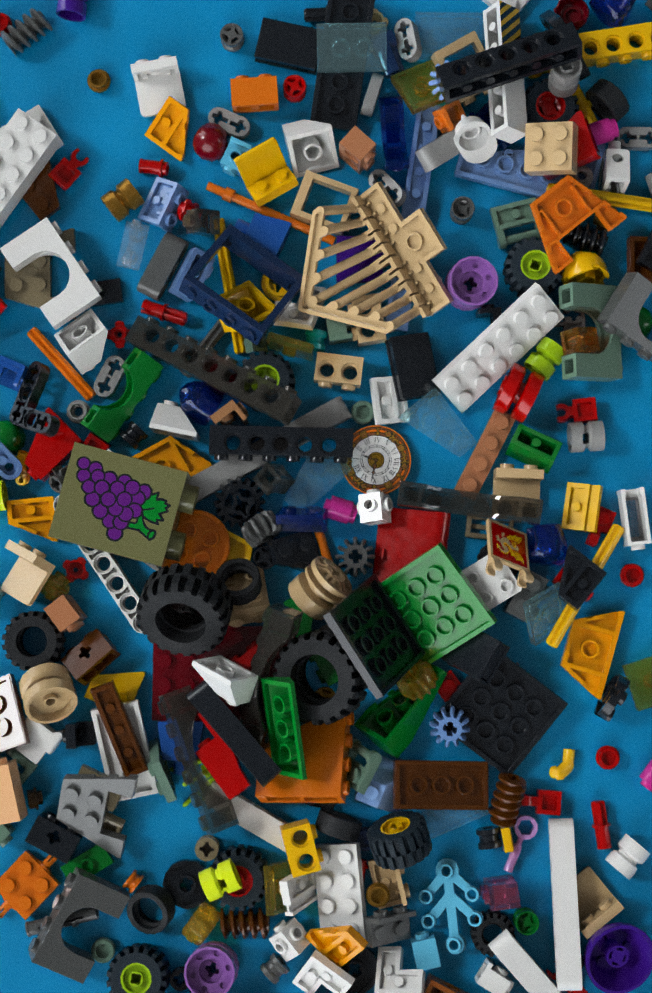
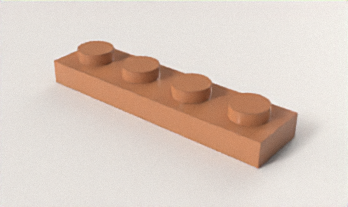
(485, 452)

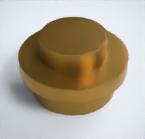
(98, 81)
(377, 894)

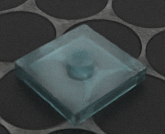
(542, 613)

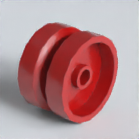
(520, 393)

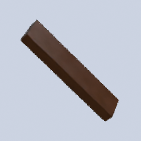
(119, 728)

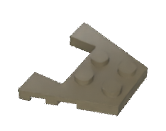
(34, 282)

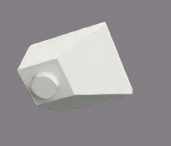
(310, 146)
(83, 341)
(171, 420)
(227, 679)

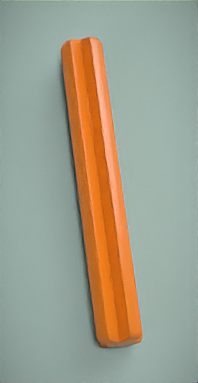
(61, 363)

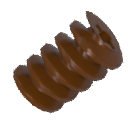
(507, 799)
(244, 923)

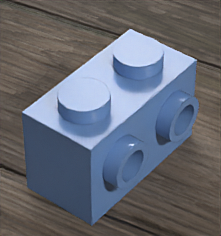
(189, 261)

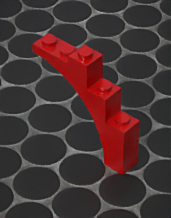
(216, 754)

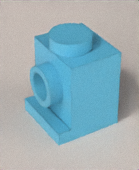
(234, 147)

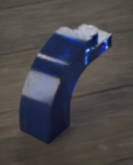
(393, 133)

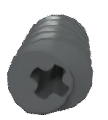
(25, 31)

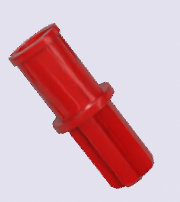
(164, 312)
(601, 824)

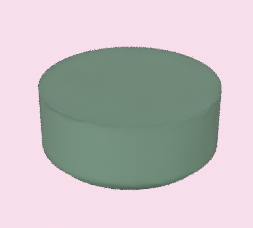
(362, 412)
(103, 949)

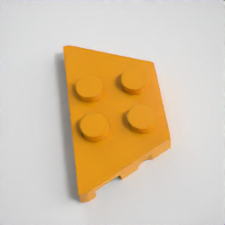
(175, 455)
(591, 649)

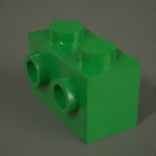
(533, 448)

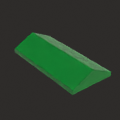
(284, 726)

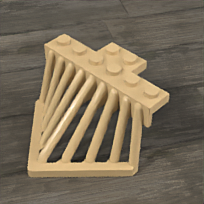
(406, 247)

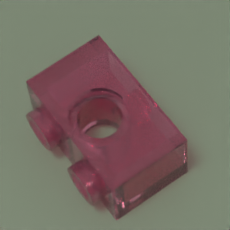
(500, 892)

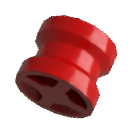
(294, 83)

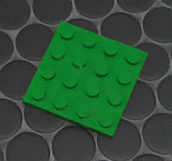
(438, 603)

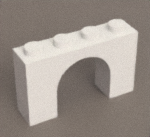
(45, 240)

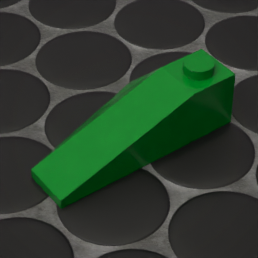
(397, 718)

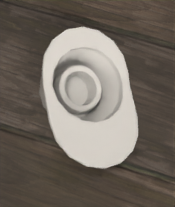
(474, 139)

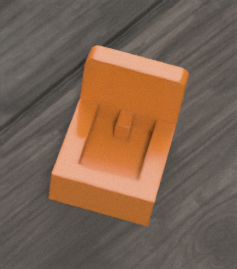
(448, 116)

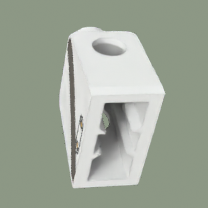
(615, 169)

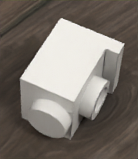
(493, 978)

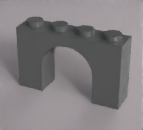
(623, 310)
(80, 891)

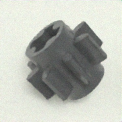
(57, 477)

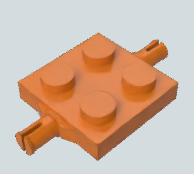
(27, 884)

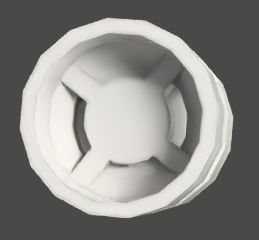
(627, 856)

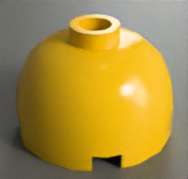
(585, 268)

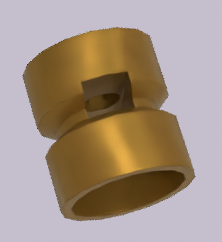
(122, 200)

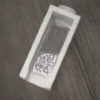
(634, 518)

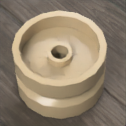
(48, 693)

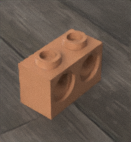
(357, 150)
(66, 614)

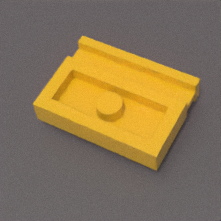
(581, 507)

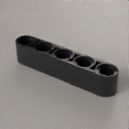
(233, 733)

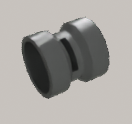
(465, 207)

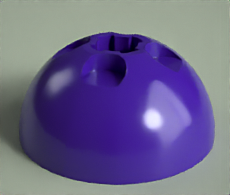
(618, 957)

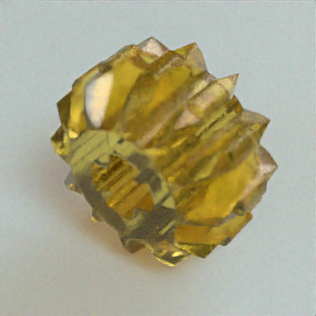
(418, 681)
(201, 923)

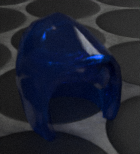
(612, 12)
(199, 401)
(546, 544)

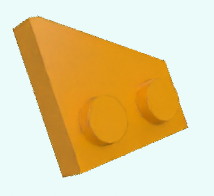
(170, 128)

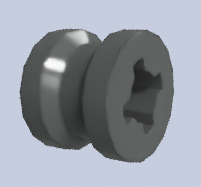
(229, 33)
(274, 968)

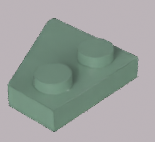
(160, 769)

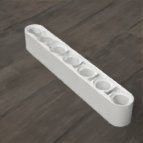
(107, 577)
(565, 904)

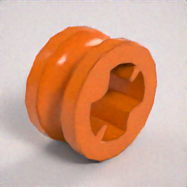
(133, 881)

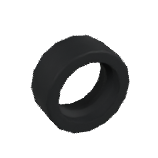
(607, 100)
(245, 566)
(338, 825)
(140, 920)

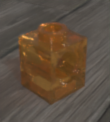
(580, 340)

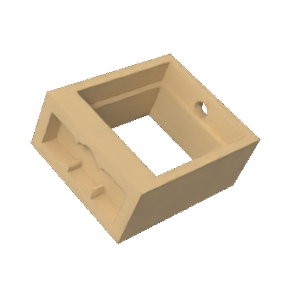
(455, 47)
(304, 192)

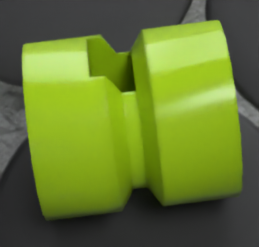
(545, 358)

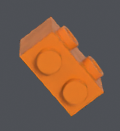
(254, 93)

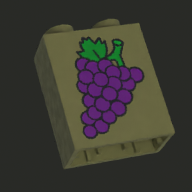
(123, 506)

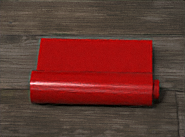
(408, 538)

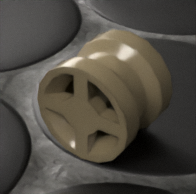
(208, 843)

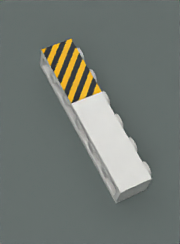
(506, 101)

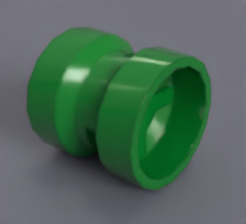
(526, 925)

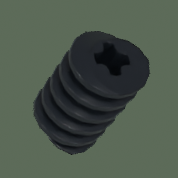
(587, 238)

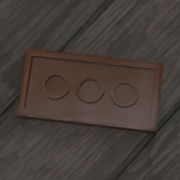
(440, 785)

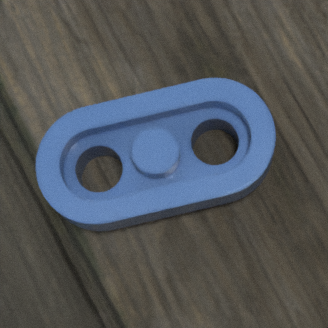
(7, 456)

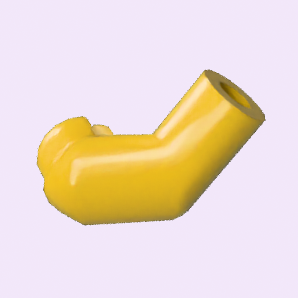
(24, 477)
(564, 768)

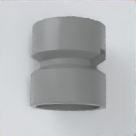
(565, 79)
(594, 436)

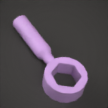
(513, 856)

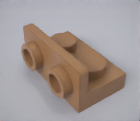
(226, 414)

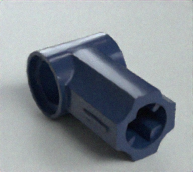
(394, 63)

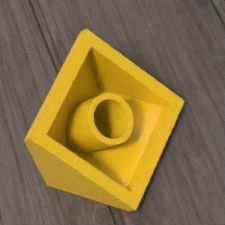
(250, 301)

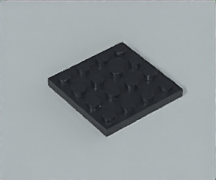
(374, 636)
(505, 714)

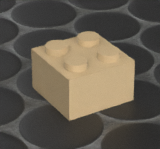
(551, 148)

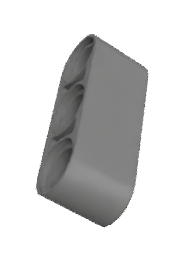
(437, 151)

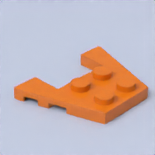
(562, 210)

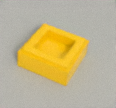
(506, 838)

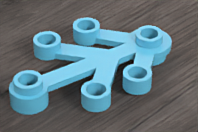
(451, 902)

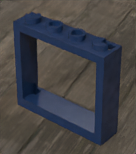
(258, 258)

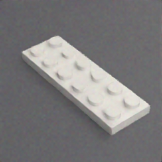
(498, 348)

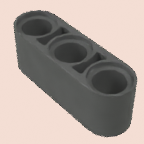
(162, 266)

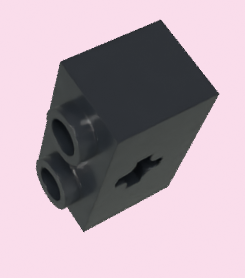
(42, 836)

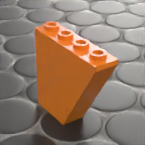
(326, 767)

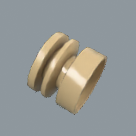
(319, 587)

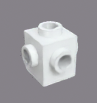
(374, 507)
(289, 939)

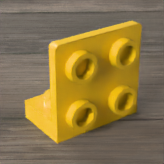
(265, 172)

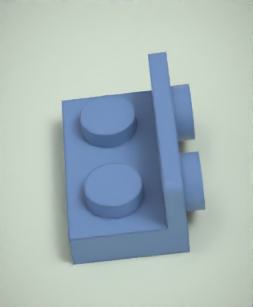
(162, 204)

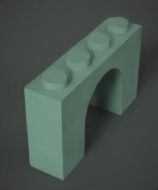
(602, 364)

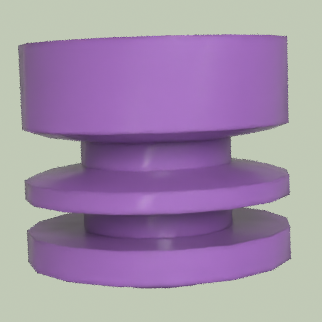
(482, 278)
(197, 969)

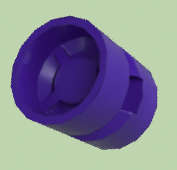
(72, 10)

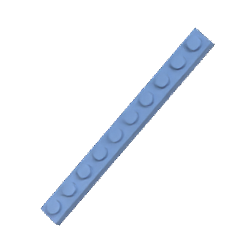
(416, 188)

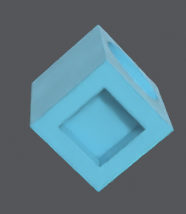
(425, 950)

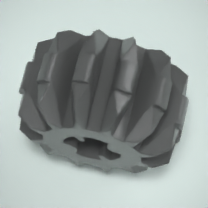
(261, 529)
(349, 562)

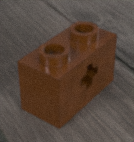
(86, 667)

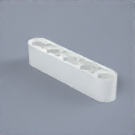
(260, 821)
(521, 964)

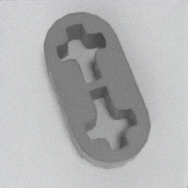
(412, 39)
(372, 94)
(230, 118)
(638, 143)
(390, 183)
(105, 373)

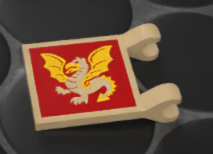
(507, 548)

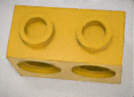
(295, 849)

